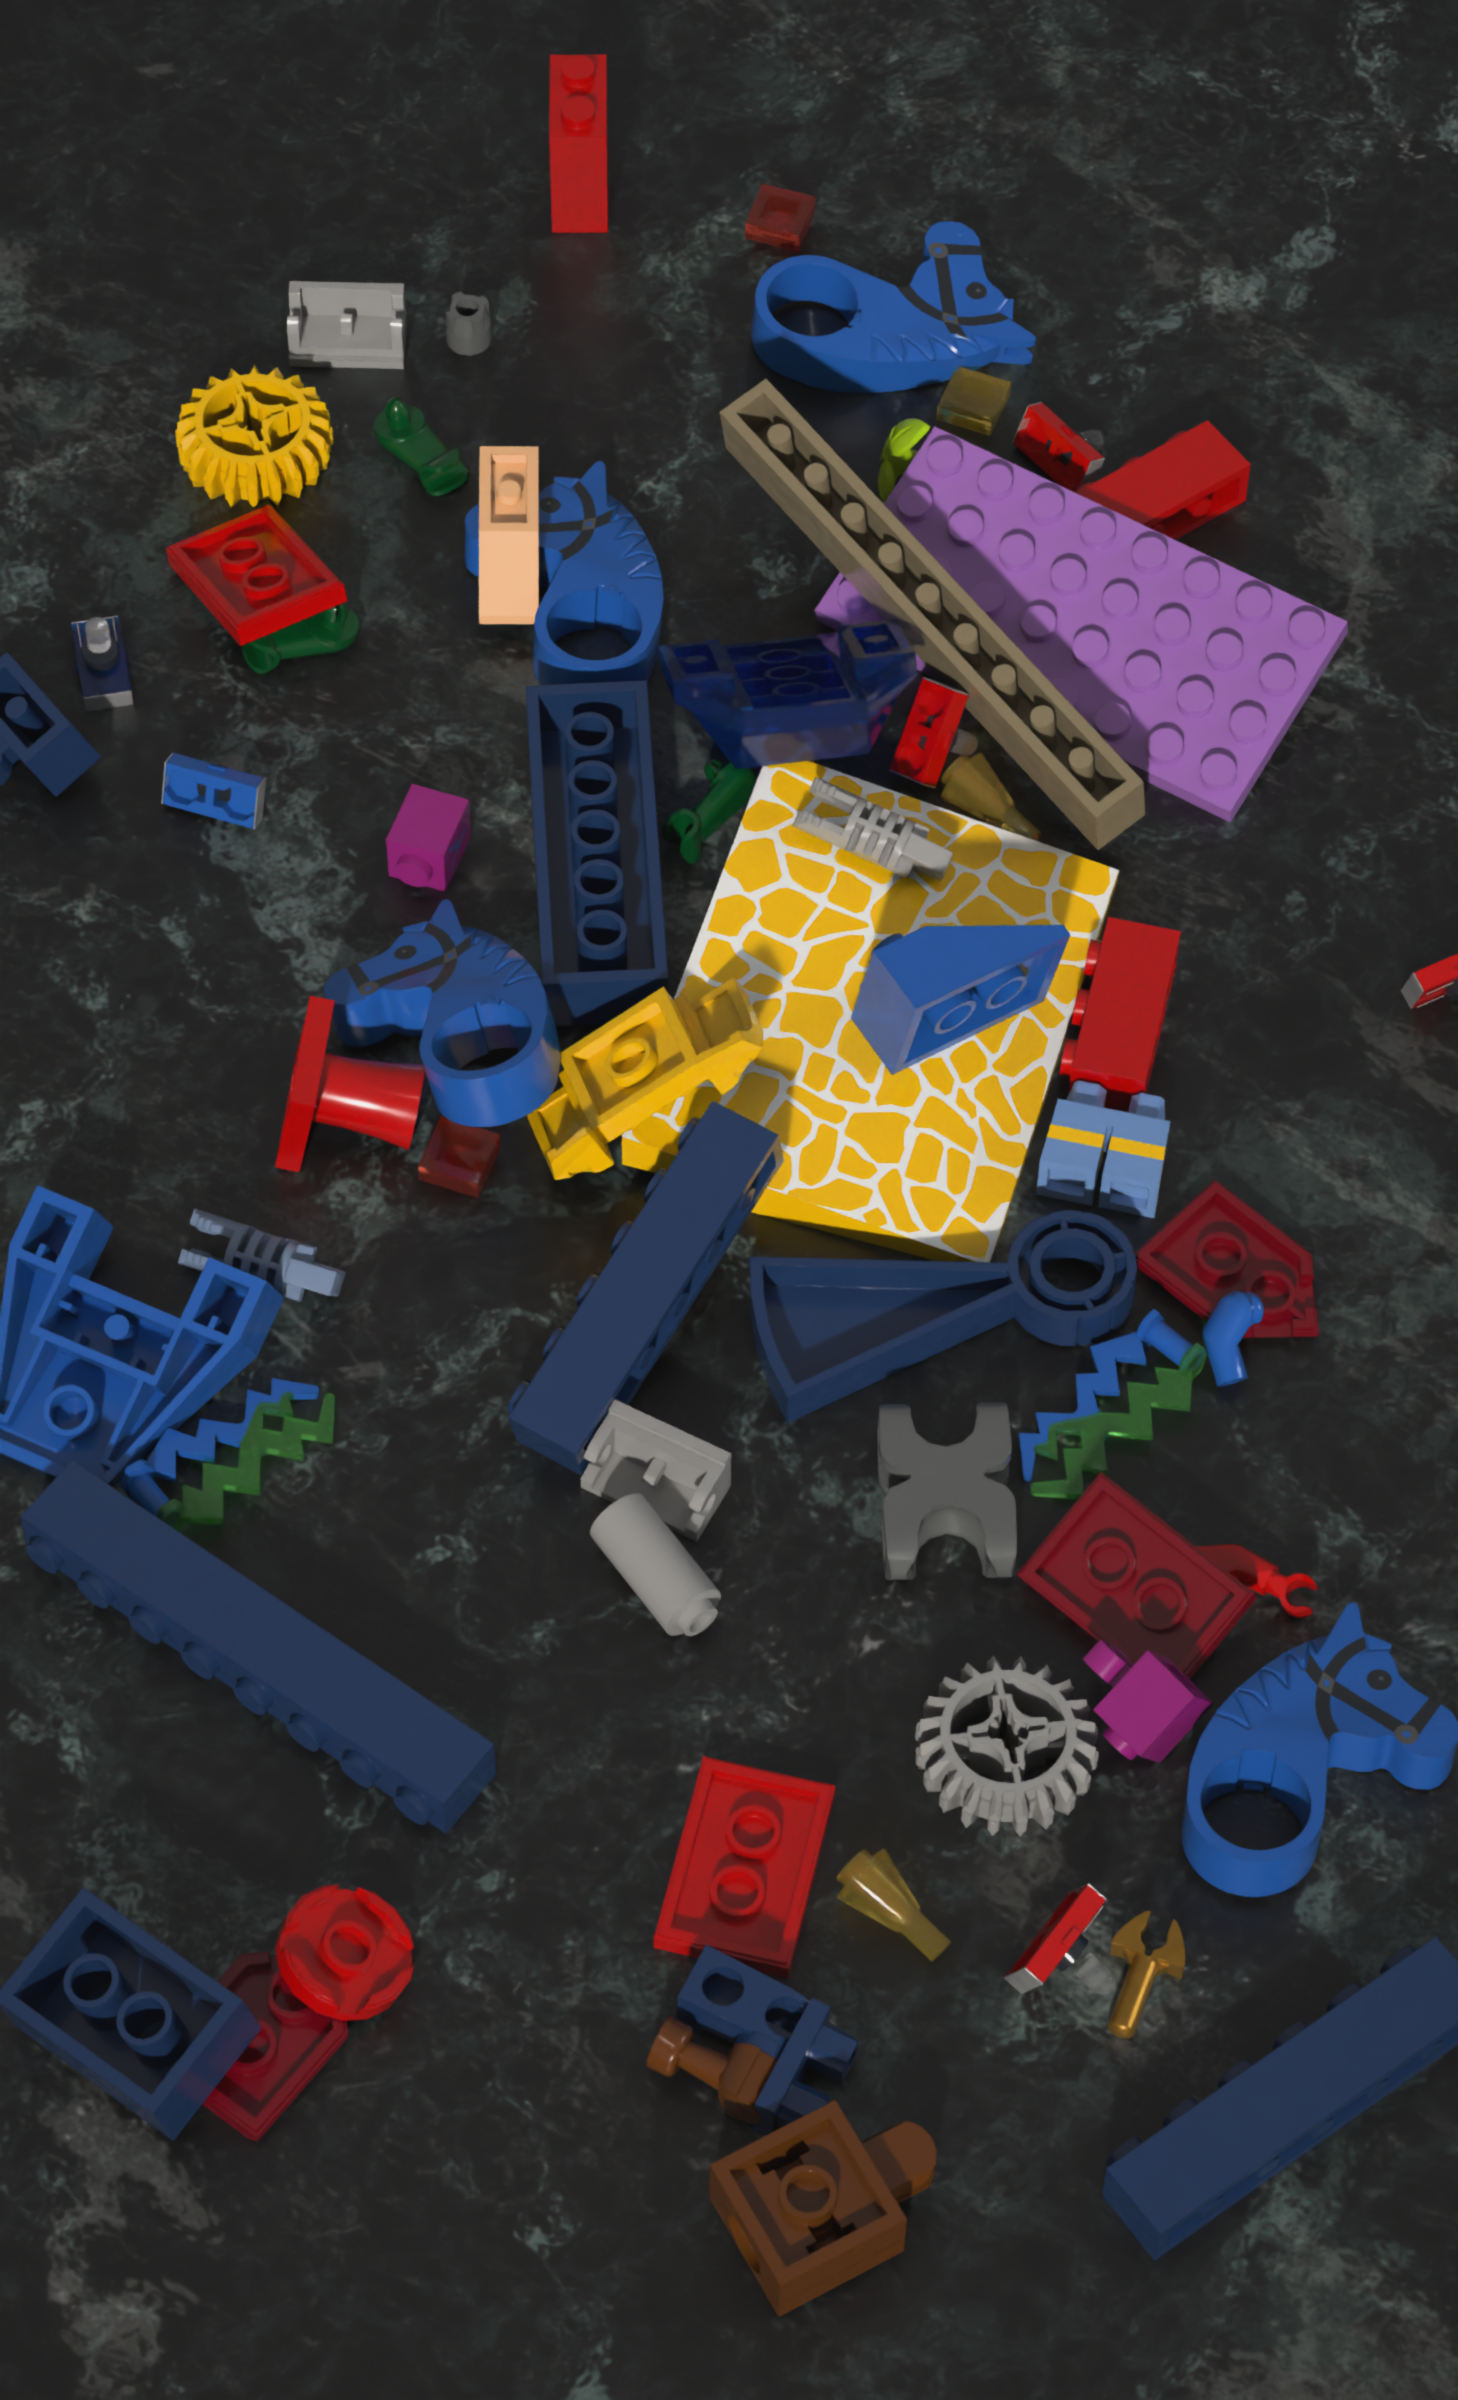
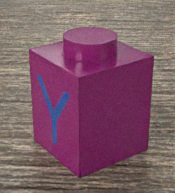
(428, 838)

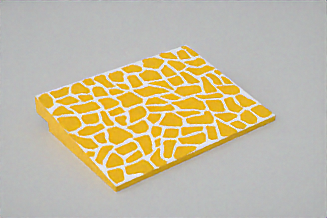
(870, 1154)

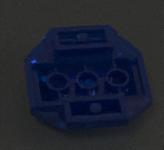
(794, 693)

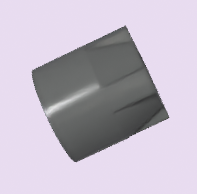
(468, 324)

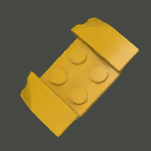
(638, 1068)

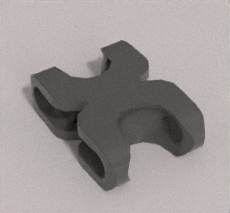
(946, 1490)

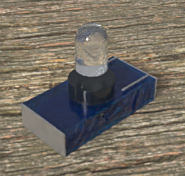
(102, 663)

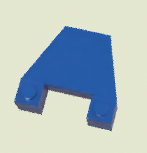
(97, 1370)

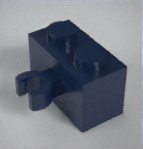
(38, 732)

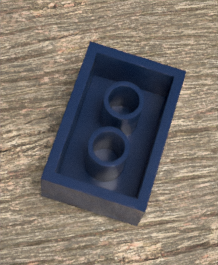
(128, 2013)

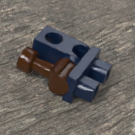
(773, 2038)

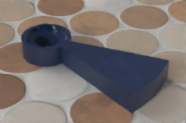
(852, 1322)

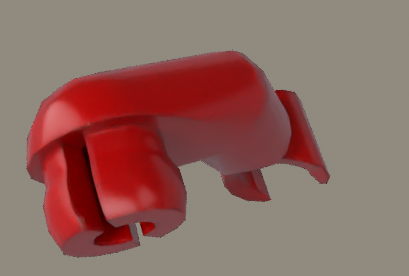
(1260, 1575)

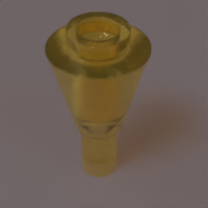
(977, 789)
(881, 1893)

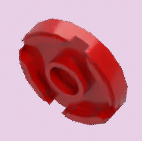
(345, 1952)

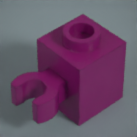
(1148, 1704)

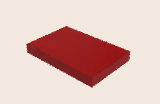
(256, 575)
(745, 1865)

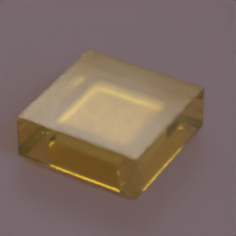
(973, 400)

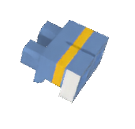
(1085, 1130)

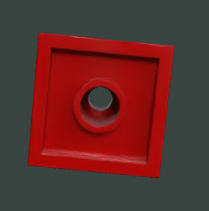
(345, 1092)

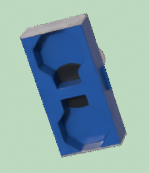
(214, 789)

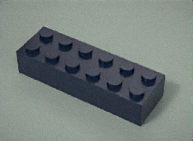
(595, 849)

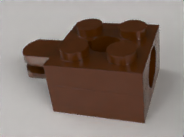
(822, 2178)

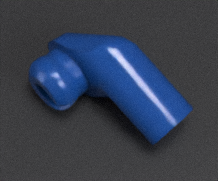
(1225, 1330)

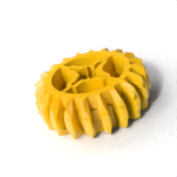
(254, 437)

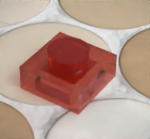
(780, 217)
(459, 1157)

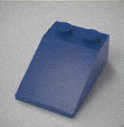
(951, 985)

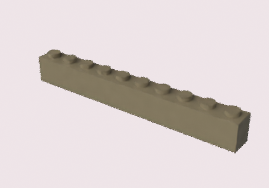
(935, 613)

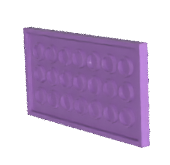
(1144, 636)

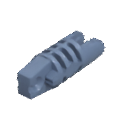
(278, 1260)

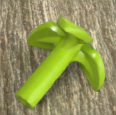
(897, 453)

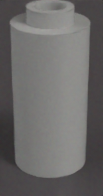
(656, 1566)

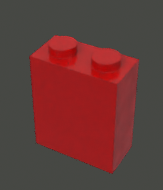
(578, 143)

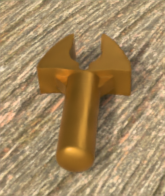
(1142, 1970)

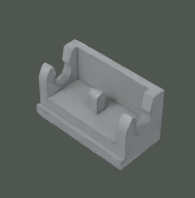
(346, 325)
(669, 1467)

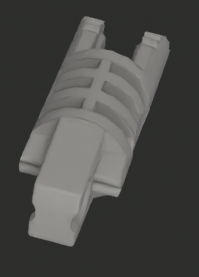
(875, 834)

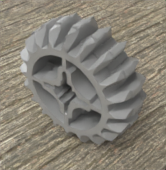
(1054, 1731)

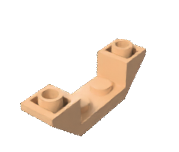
(508, 534)

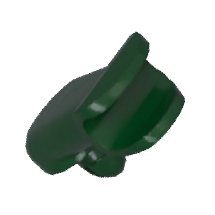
(413, 441)
(316, 635)
(725, 797)

